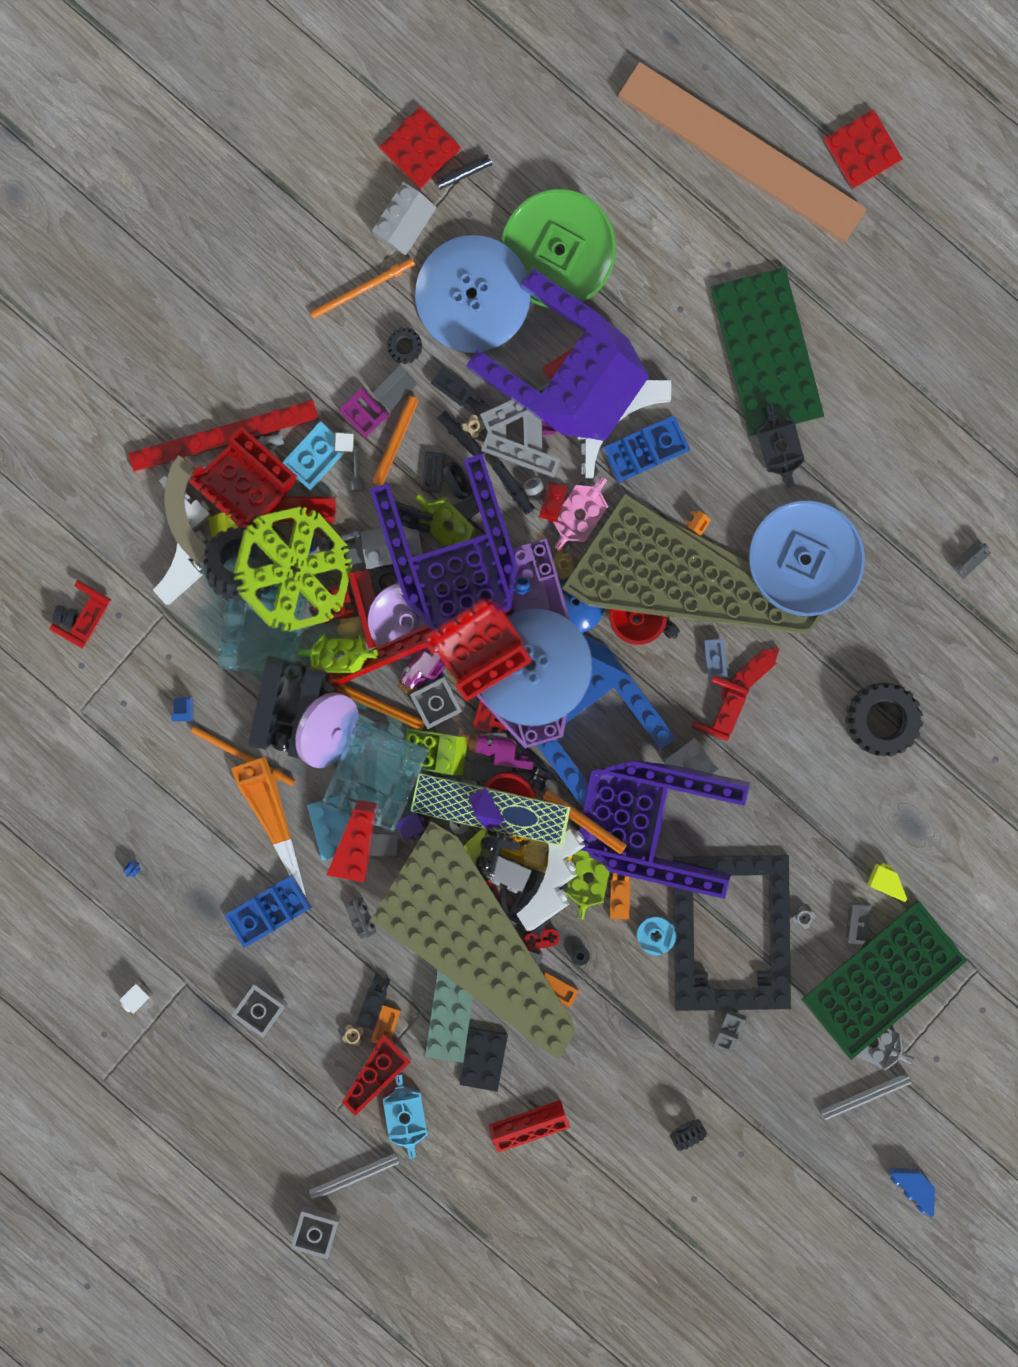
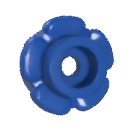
(522, 585)
(131, 869)

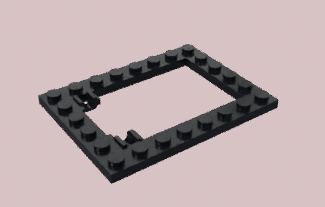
(764, 996)

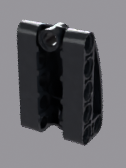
(283, 702)

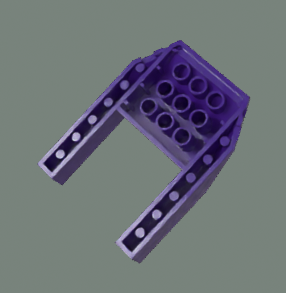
(593, 381)
(455, 576)
(631, 806)

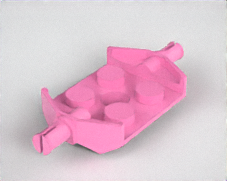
(592, 502)

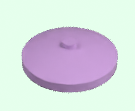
(392, 617)
(326, 729)

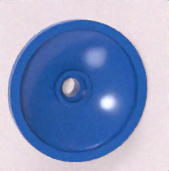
(582, 616)

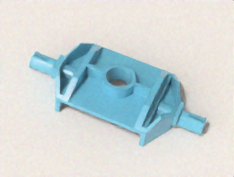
(409, 1101)

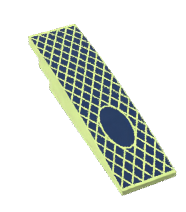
(522, 814)

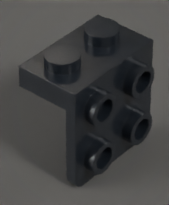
(490, 851)

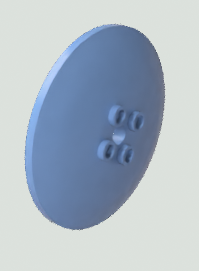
(499, 303)
(828, 541)
(559, 676)

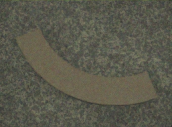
(176, 509)

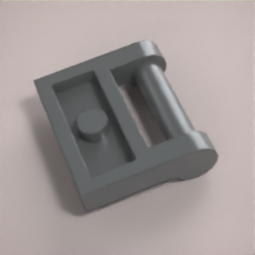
(355, 550)

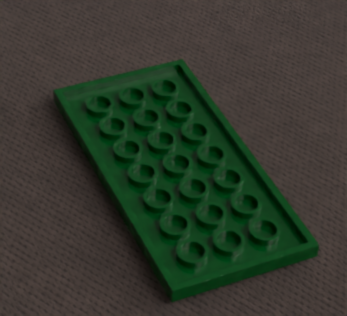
(766, 348)
(884, 980)

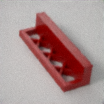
(320, 504)
(364, 597)
(528, 1123)

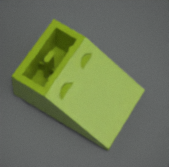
(445, 750)

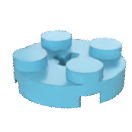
(647, 941)

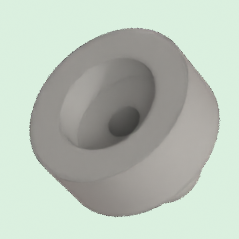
(533, 487)
(458, 829)

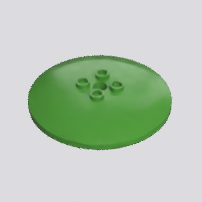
(569, 220)

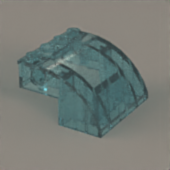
(249, 639)
(375, 770)

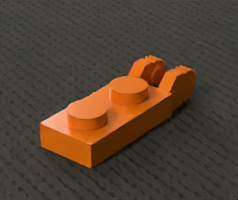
(619, 897)

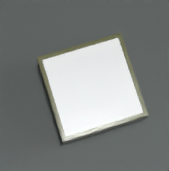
(344, 442)

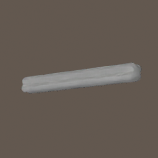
(866, 1096)
(354, 1176)

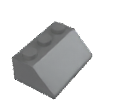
(404, 219)
(376, 549)

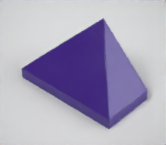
(485, 809)

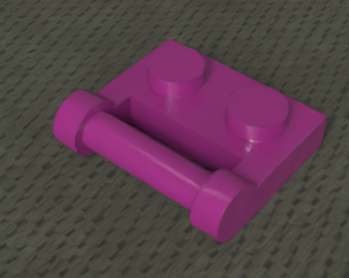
(359, 417)

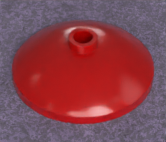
(636, 633)
(512, 784)

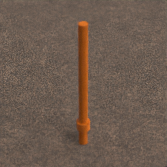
(396, 270)
(279, 775)

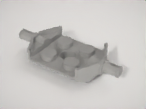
(887, 1051)

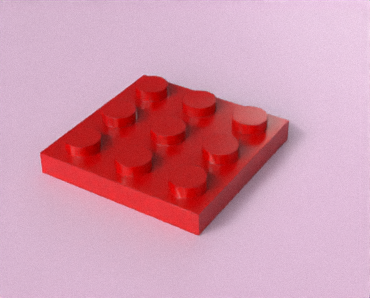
(420, 148)
(862, 149)

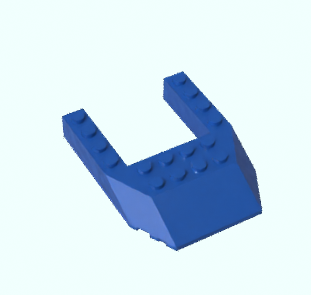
(605, 675)

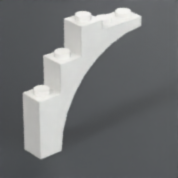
(651, 393)
(182, 570)
(559, 871)

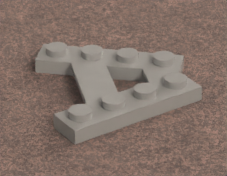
(526, 455)

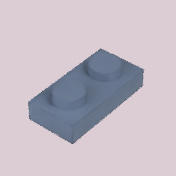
(715, 658)

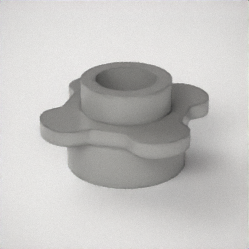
(804, 922)

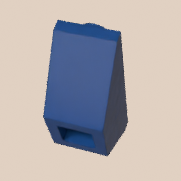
(916, 1188)

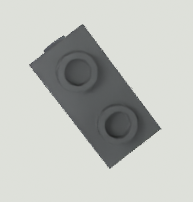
(971, 558)
(359, 910)

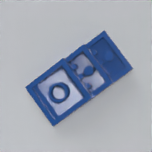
(646, 449)
(268, 911)

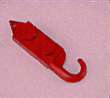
(753, 670)

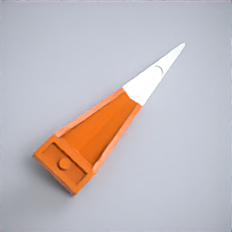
(262, 794)

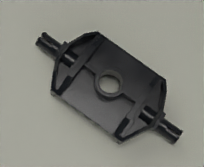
(769, 434)

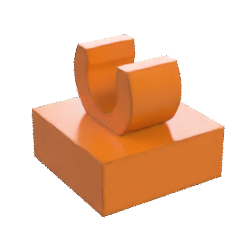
(698, 523)

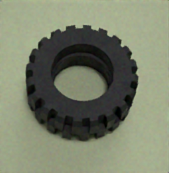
(222, 549)
(909, 724)

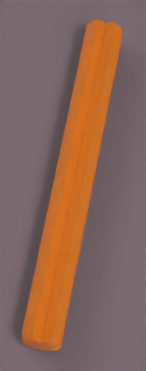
(395, 440)
(381, 706)
(587, 823)

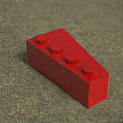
(354, 849)
(378, 1071)

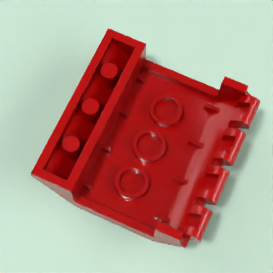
(244, 479)
(479, 648)

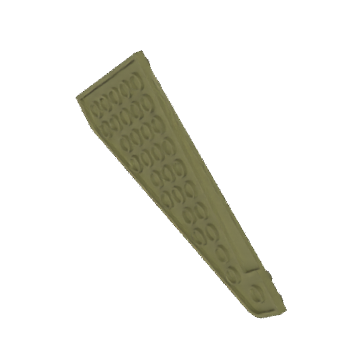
(665, 570)
(458, 926)

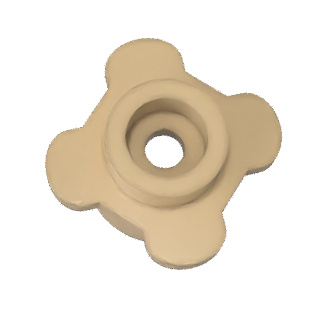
(474, 431)
(347, 1038)

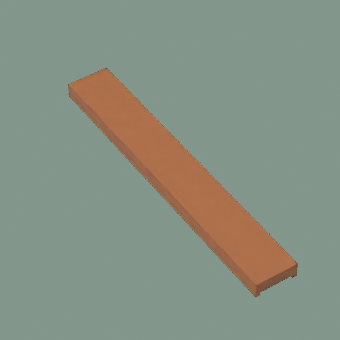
(742, 153)

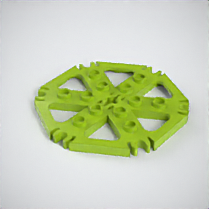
(280, 572)

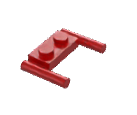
(87, 620)
(728, 712)

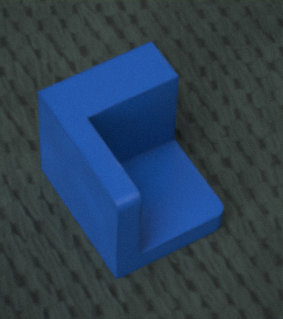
(183, 709)

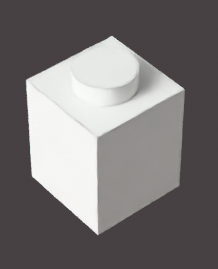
(135, 997)

